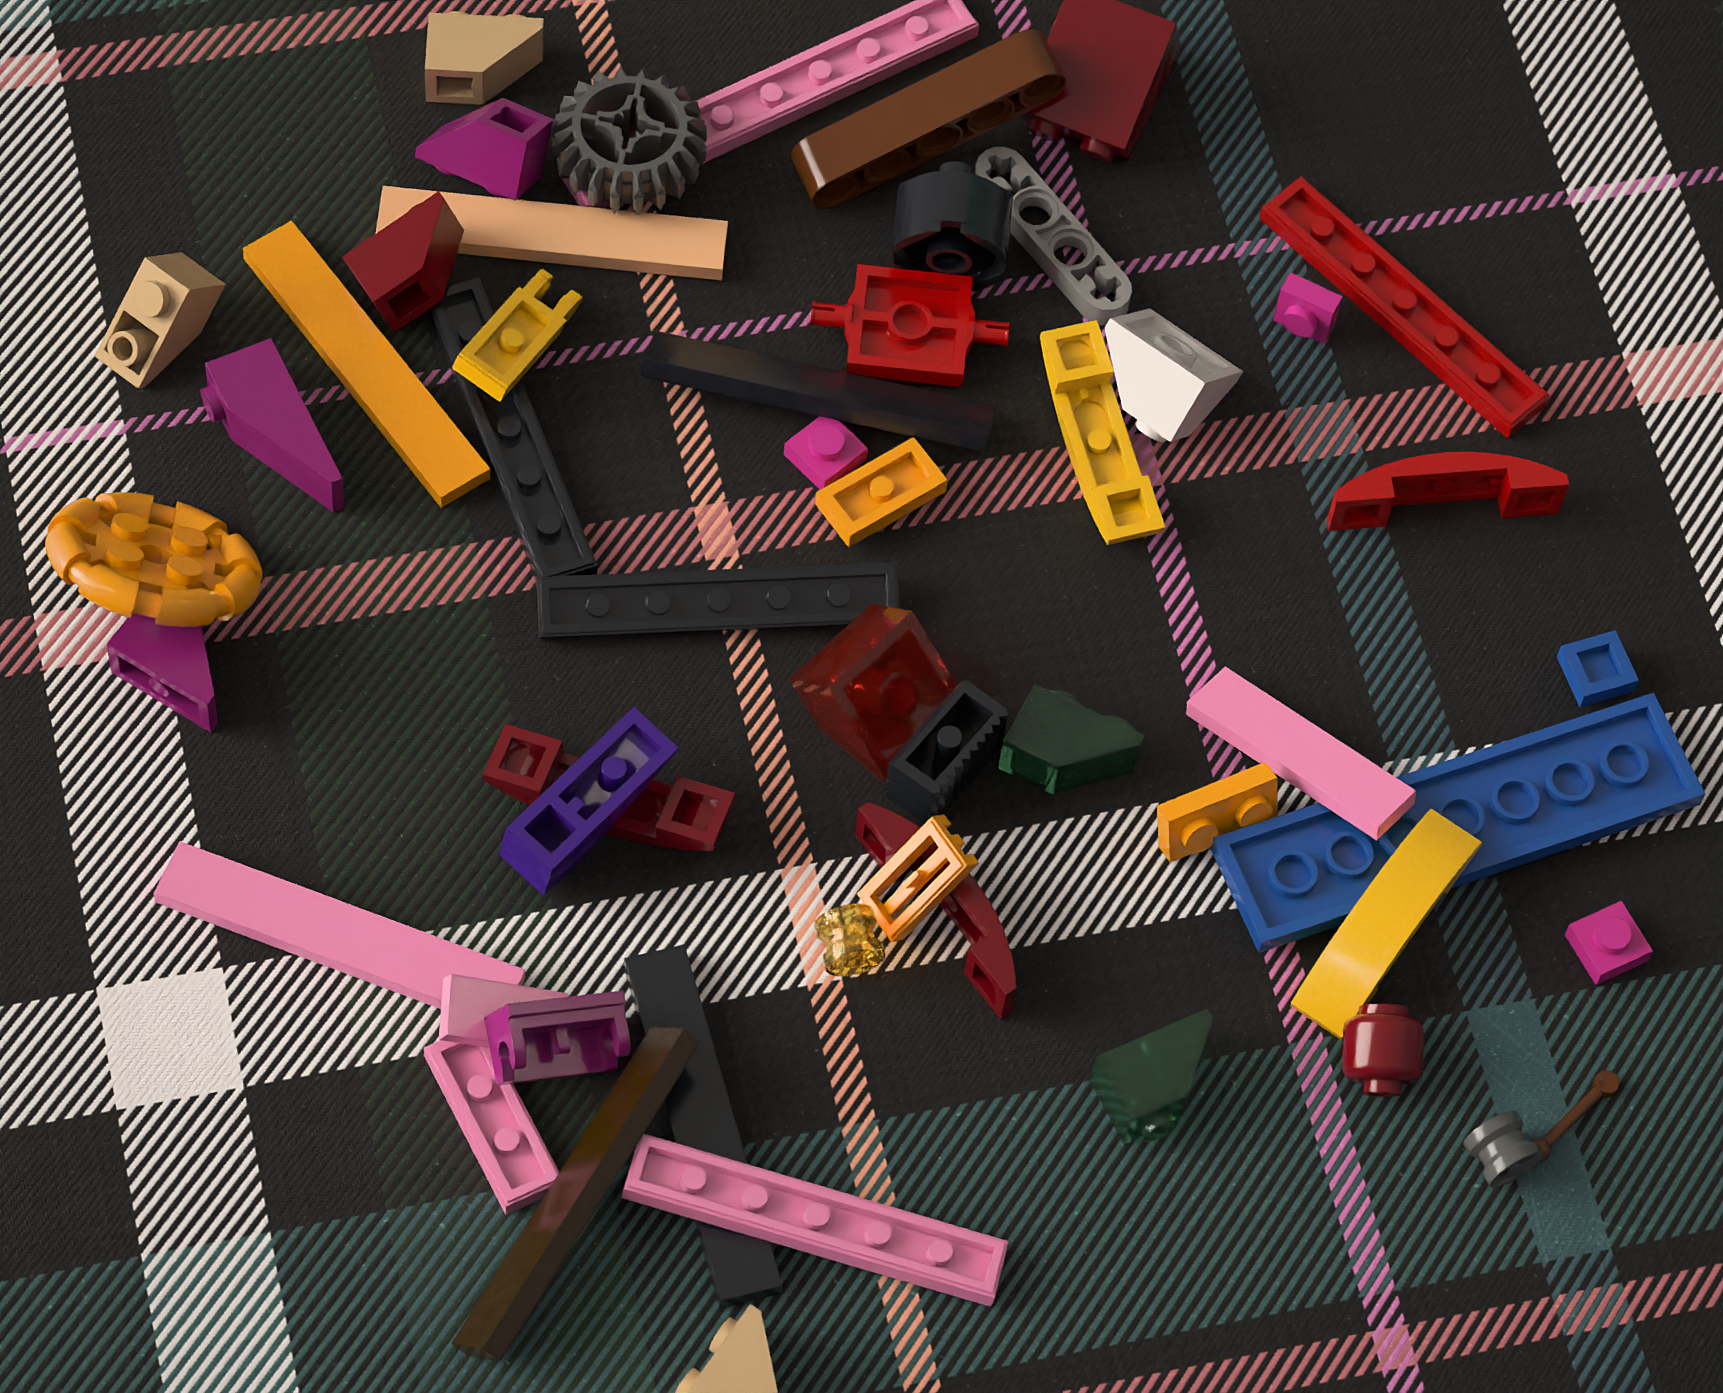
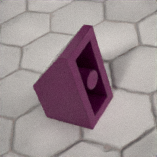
(167, 666)

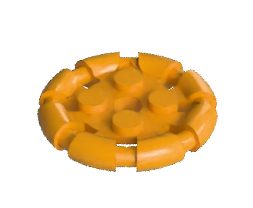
(153, 559)

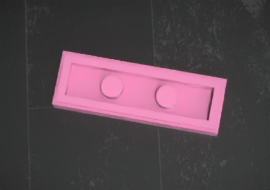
(493, 1124)

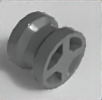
(1503, 1149)

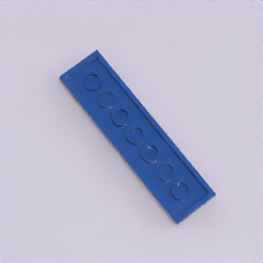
(1514, 797)

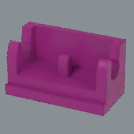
(558, 1037)

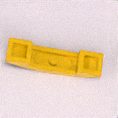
(1096, 434)
(1384, 921)

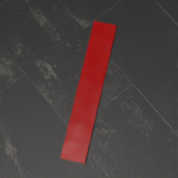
(1404, 307)

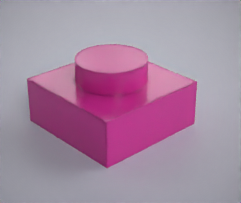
(1307, 308)
(825, 451)
(1608, 942)

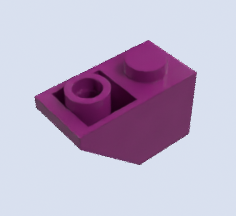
(492, 147)

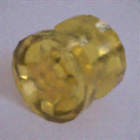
(849, 940)

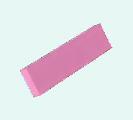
(1301, 753)

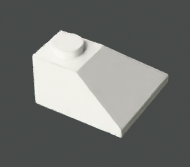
(1165, 374)

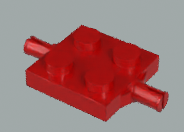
(909, 325)

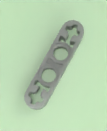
(1059, 231)

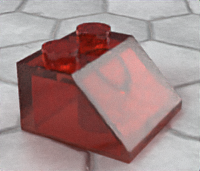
(874, 685)

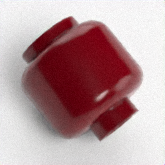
(1383, 1049)

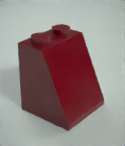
(1113, 75)

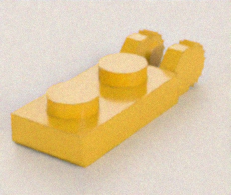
(515, 337)

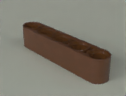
(928, 118)

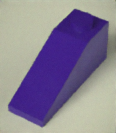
(586, 801)

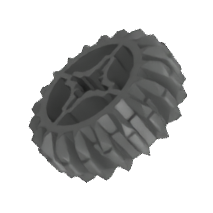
(656, 161)

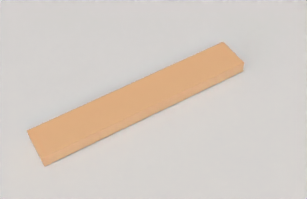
(575, 234)

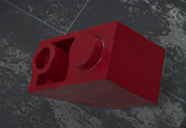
(409, 261)

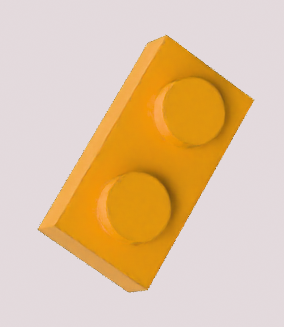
(881, 492)
(1224, 806)

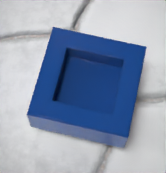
(1597, 668)

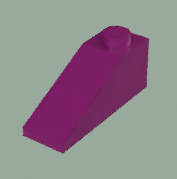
(270, 420)

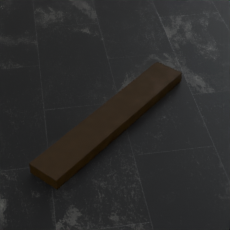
(575, 1193)

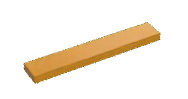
(366, 364)

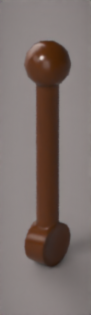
(1603, 1086)

